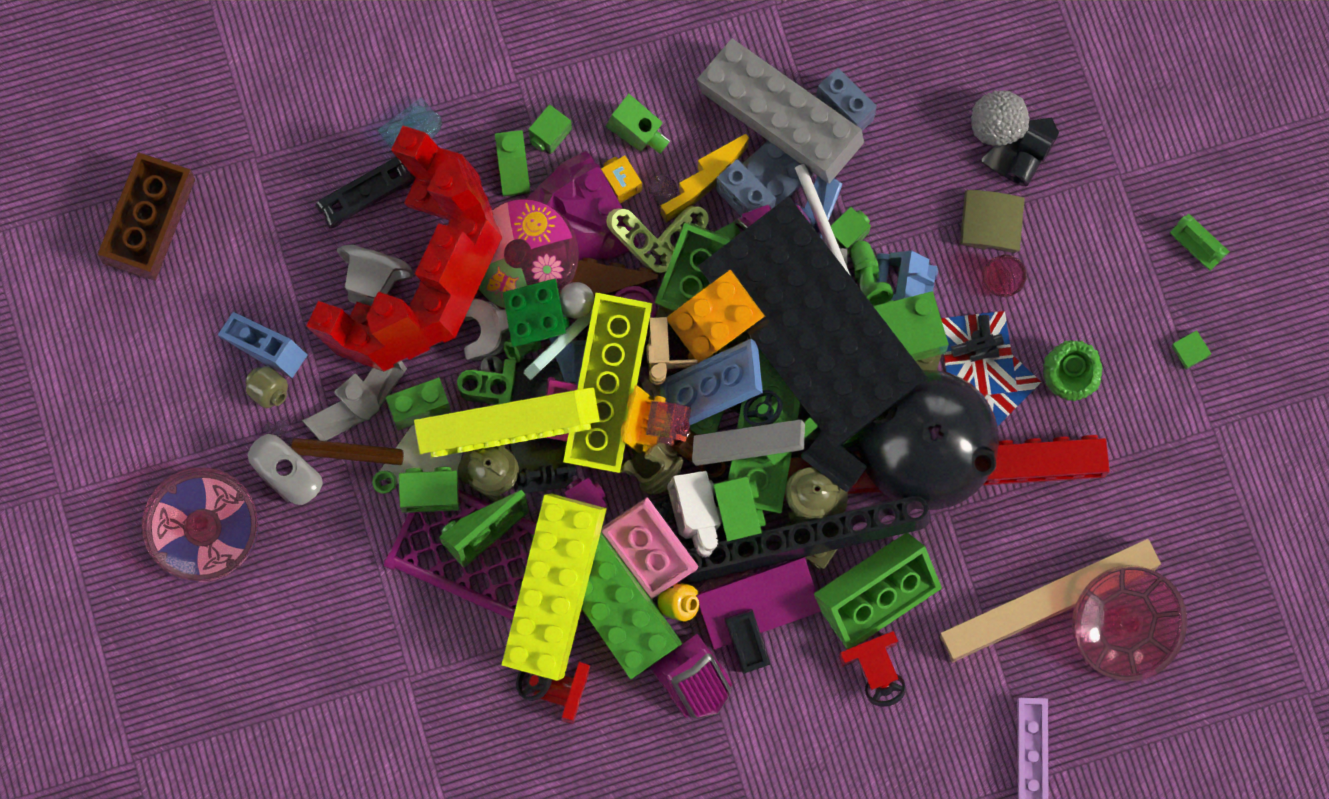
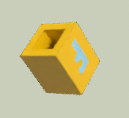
(622, 178)

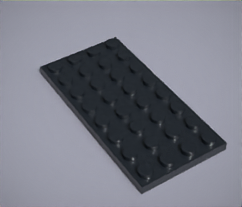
(817, 323)

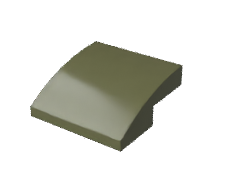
(992, 220)

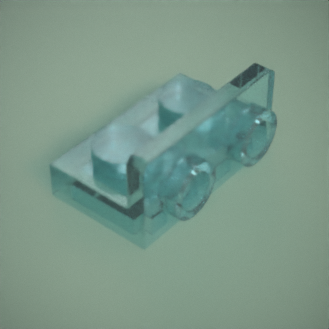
(416, 116)

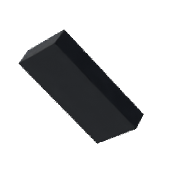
(747, 641)

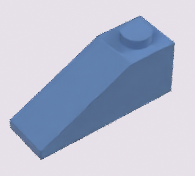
(263, 344)

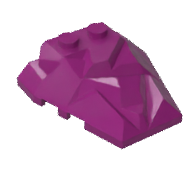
(585, 200)

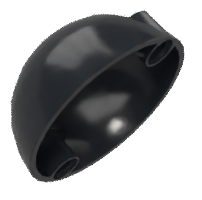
(940, 471)

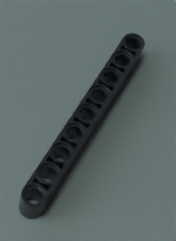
(818, 542)

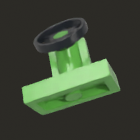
(771, 414)

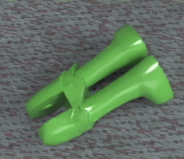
(867, 274)

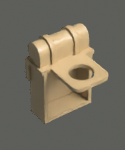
(658, 352)

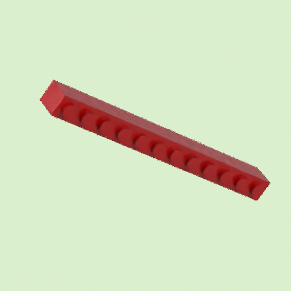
(1021, 462)

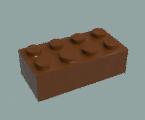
(146, 216)

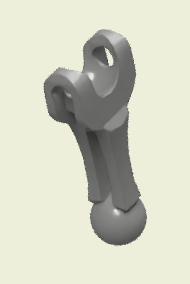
(575, 301)

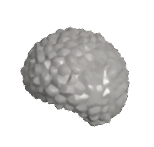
(1000, 118)

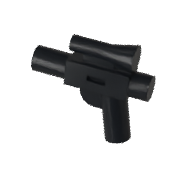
(981, 342)

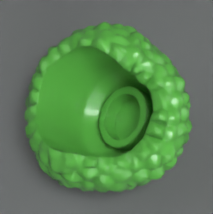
(1072, 370)

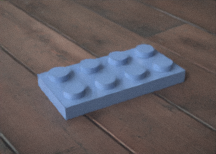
(716, 382)

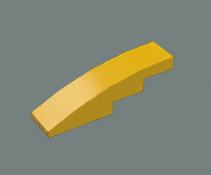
(705, 180)

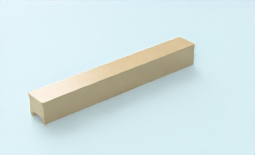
(1038, 604)

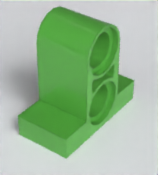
(486, 381)

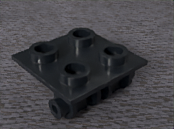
(542, 465)

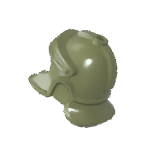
(654, 468)
(490, 479)
(812, 504)

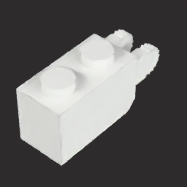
(696, 510)

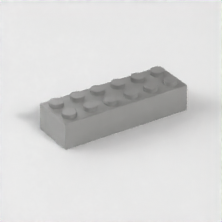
(780, 110)

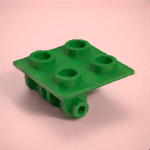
(534, 313)

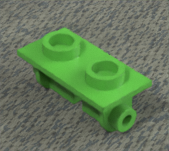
(1199, 242)

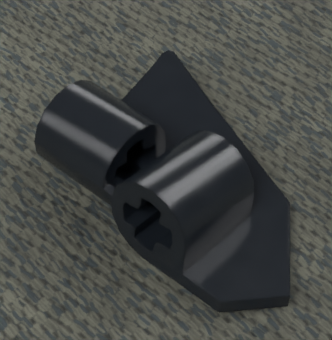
(1022, 158)

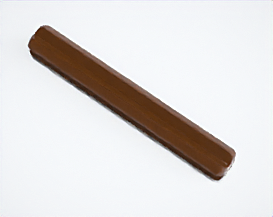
(348, 451)

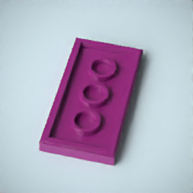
(774, 595)

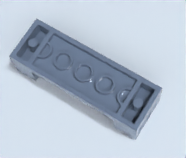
(771, 173)

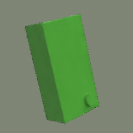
(916, 324)

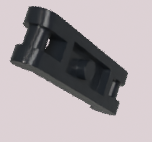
(364, 192)

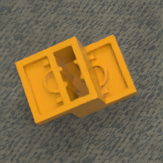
(715, 316)

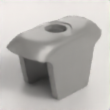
(371, 273)
(296, 487)

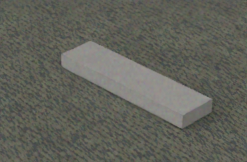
(748, 442)

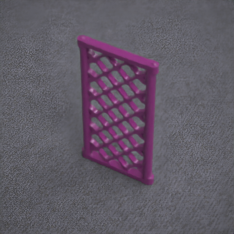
(455, 588)

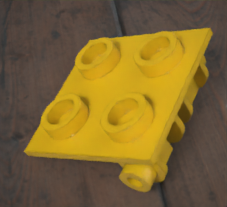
(634, 429)

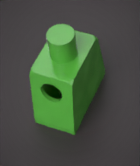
(632, 116)

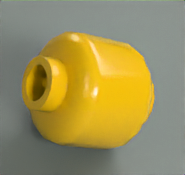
(679, 602)

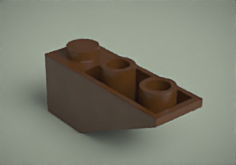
(612, 277)

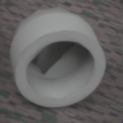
(497, 363)

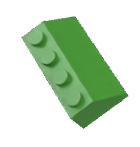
(878, 590)

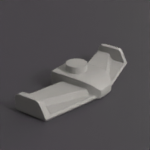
(358, 402)

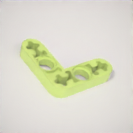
(662, 245)

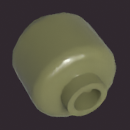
(266, 387)

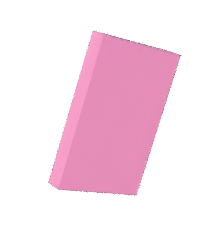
(649, 548)

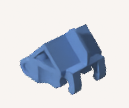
(914, 273)

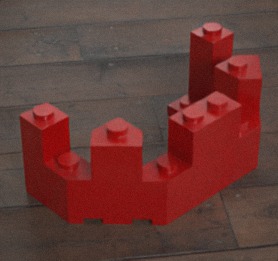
(448, 270)

